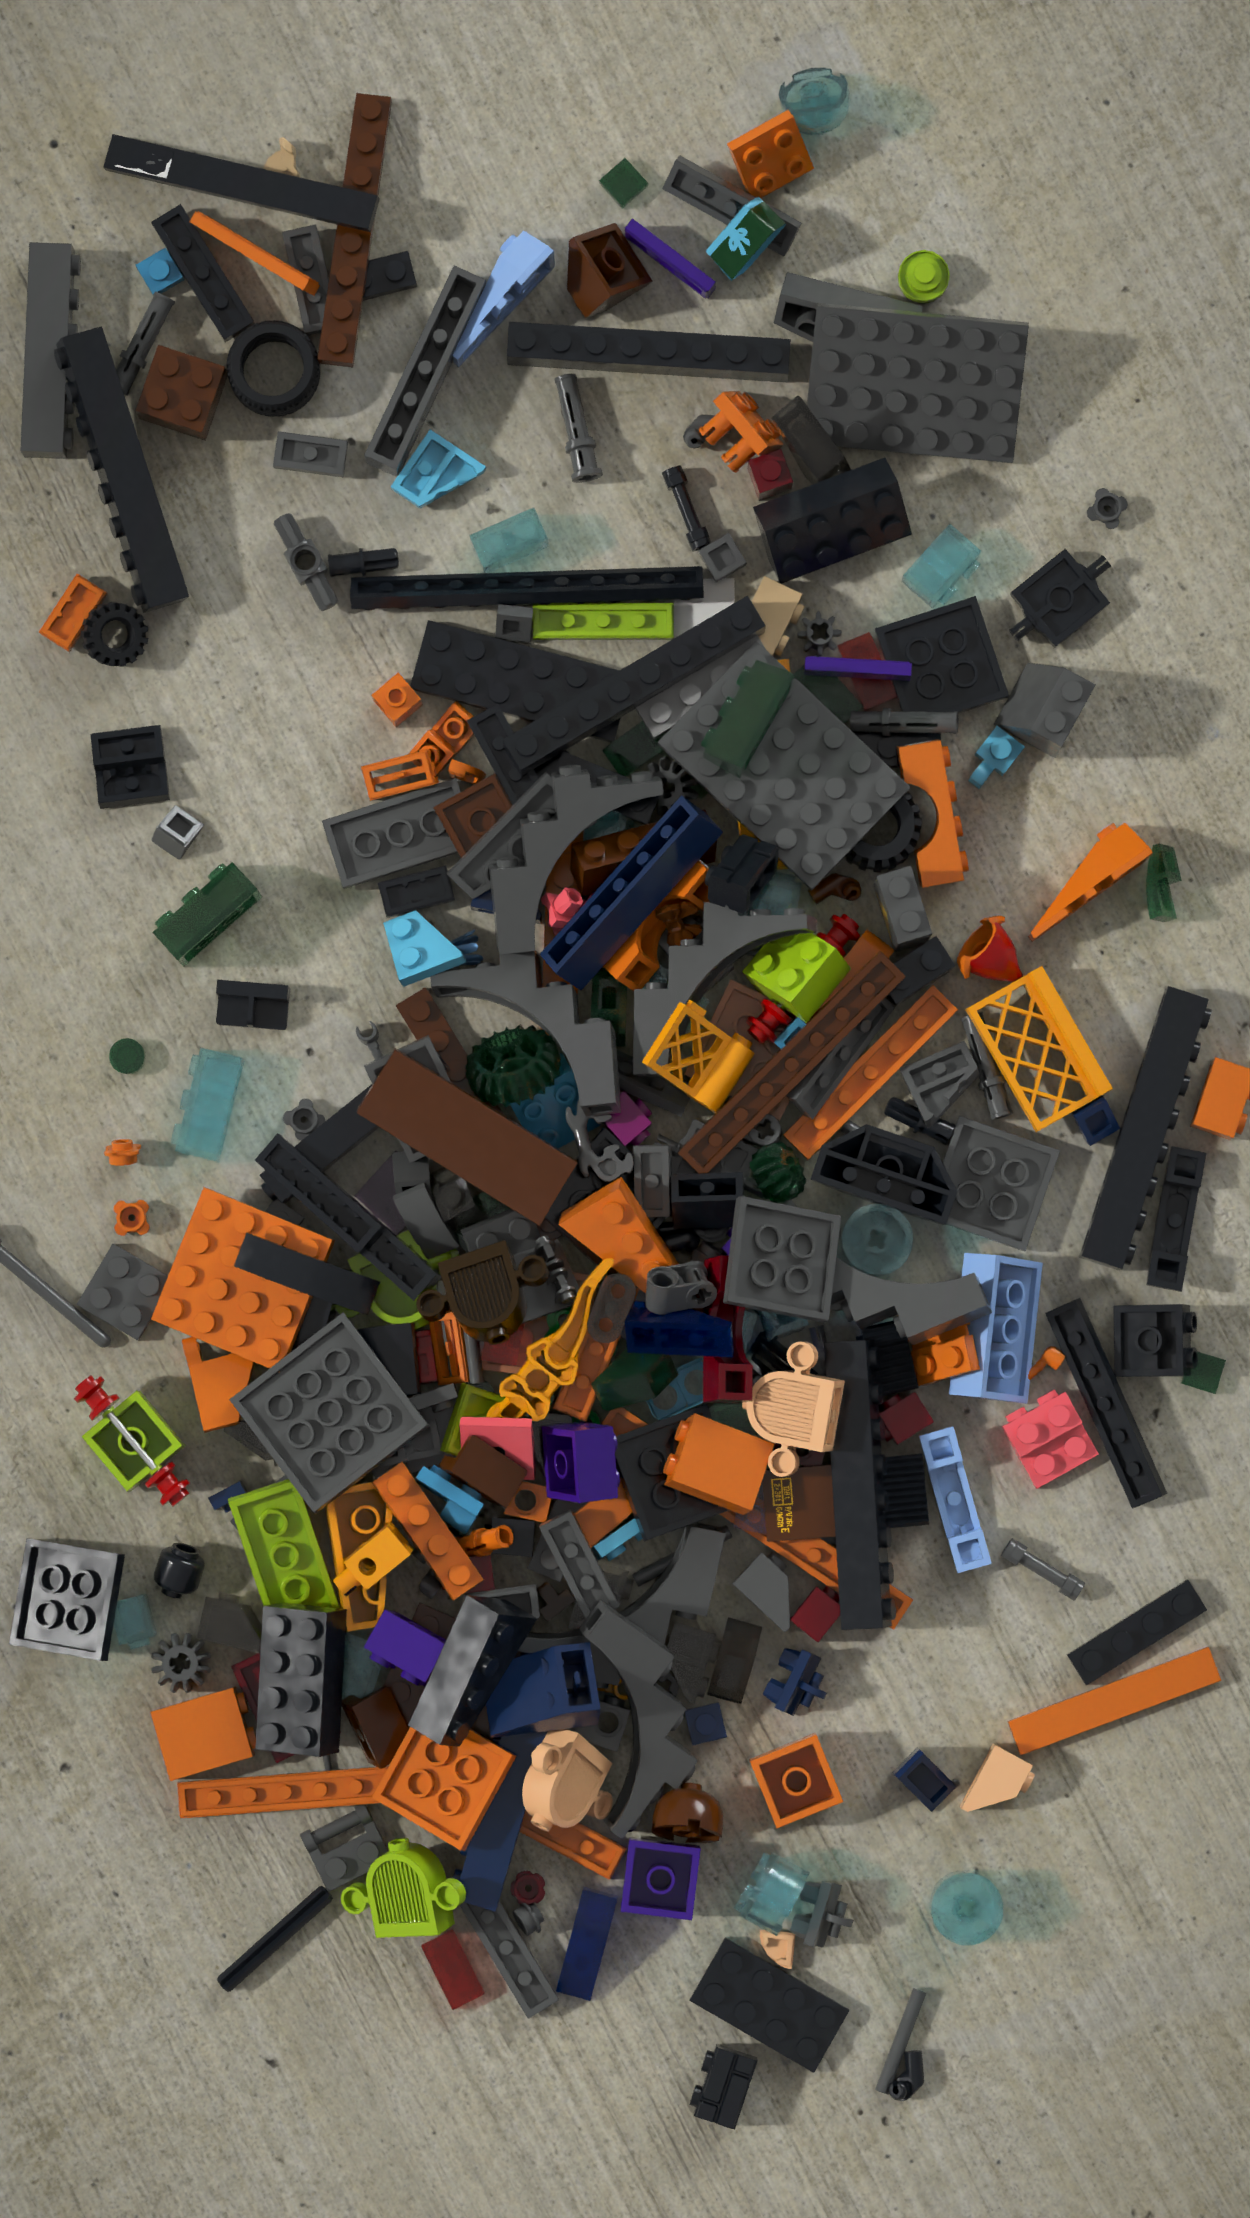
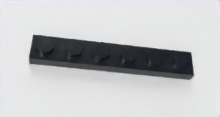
(1106, 1403)

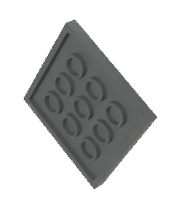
(329, 1413)

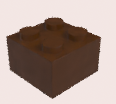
(181, 392)

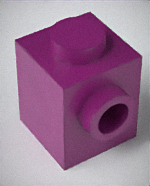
(632, 1122)

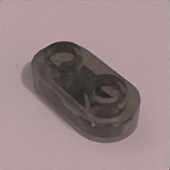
(611, 1307)

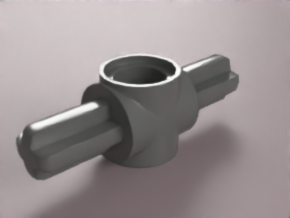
(314, 577)

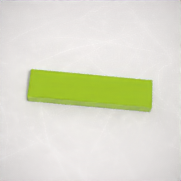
(603, 621)

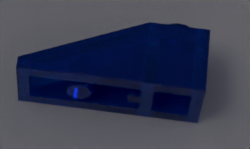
(677, 1333)
(587, 1943)

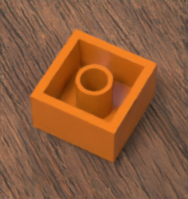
(796, 1780)

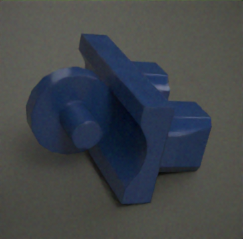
(801, 1684)

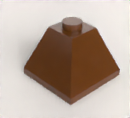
(603, 270)

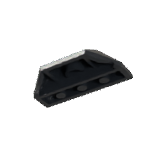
(888, 1172)

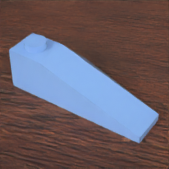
(516, 273)

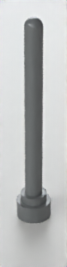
(53, 1298)

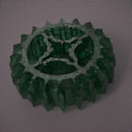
(513, 1065)

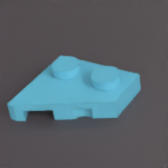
(435, 471)
(419, 948)

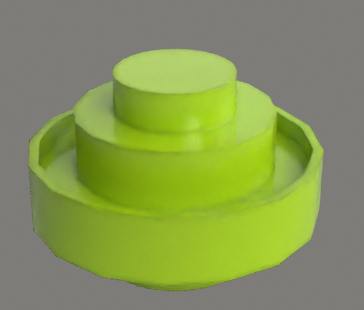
(923, 276)

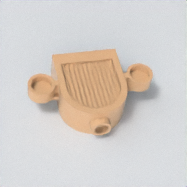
(795, 1409)
(566, 1781)

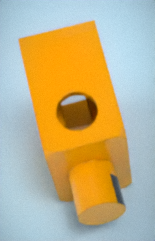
(385, 1548)

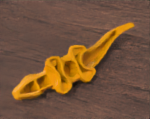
(549, 1360)

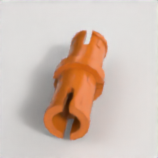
(483, 1541)

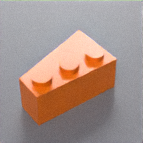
(619, 1229)

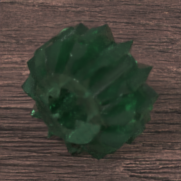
(777, 1172)

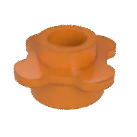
(122, 1152)
(123, 1211)

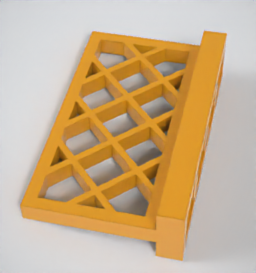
(1064, 1032)

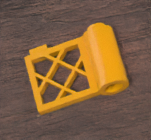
(714, 1069)

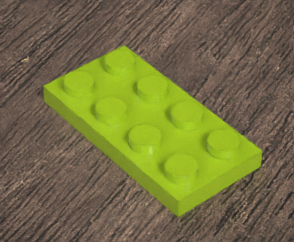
(282, 1546)

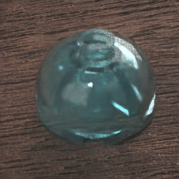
(816, 100)

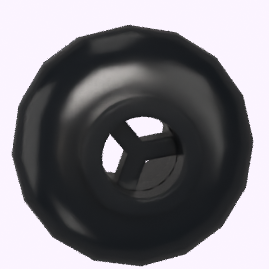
(179, 1570)

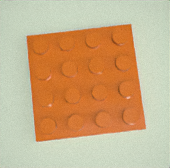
(227, 1304)

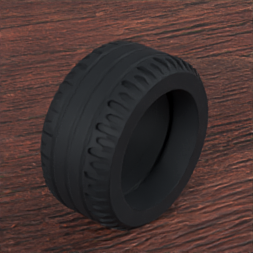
(273, 332)

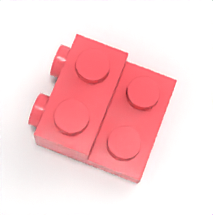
(1049, 1438)

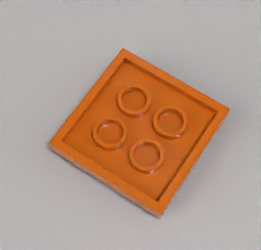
(444, 1785)

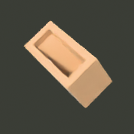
(998, 1779)

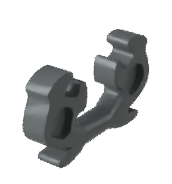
(606, 1167)

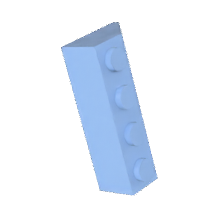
(1006, 1335)

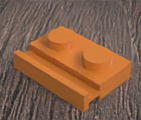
(945, 1356)

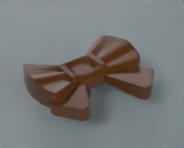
(672, 917)

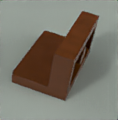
(485, 1471)
(376, 1725)

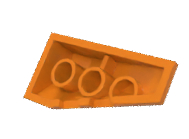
(1109, 860)

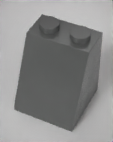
(1044, 706)

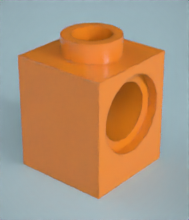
(397, 700)
(541, 1508)

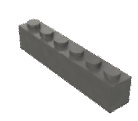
(48, 319)
(424, 372)

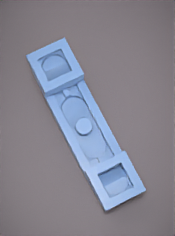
(954, 1499)

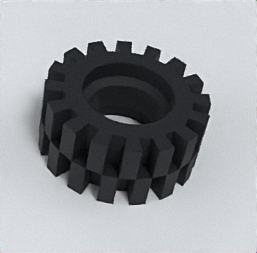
(93, 634)

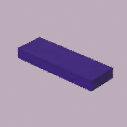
(669, 259)
(857, 668)

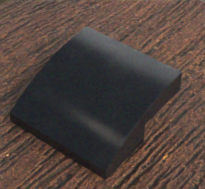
(130, 766)
(397, 1351)

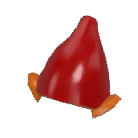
(990, 953)

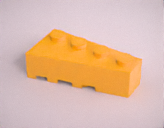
(350, 1523)

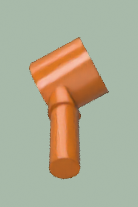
(1051, 1356)

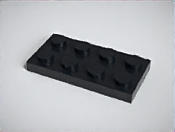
(769, 2004)

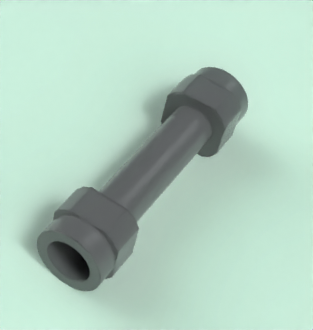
(1069, 1585)

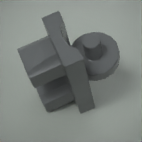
(826, 1916)

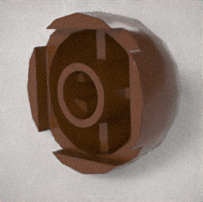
(688, 1814)

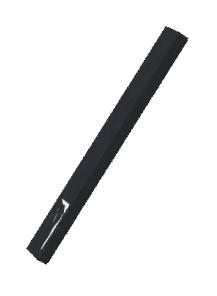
(241, 183)

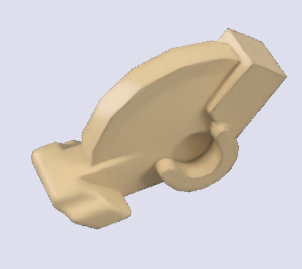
(283, 160)

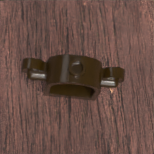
(485, 1291)

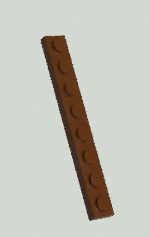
(352, 245)
(426, 1019)
(791, 1063)

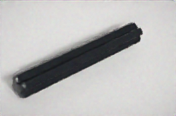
(274, 1938)

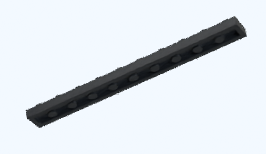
(527, 588)

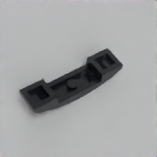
(1175, 1219)
(306, 1274)

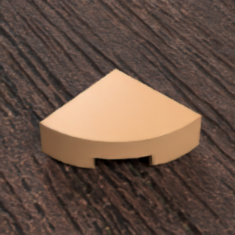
(779, 1947)

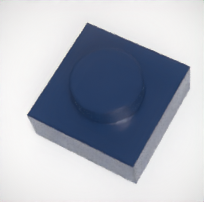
(1096, 1120)
(220, 1499)
(705, 1723)

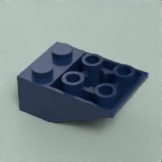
(545, 1692)

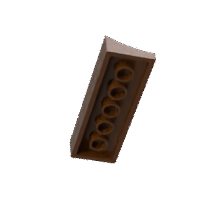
(466, 1136)

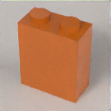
(717, 1463)
(204, 1733)

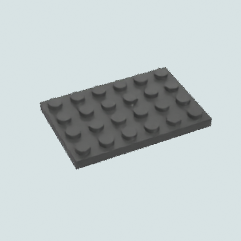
(917, 381)
(807, 785)

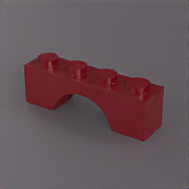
(726, 1377)

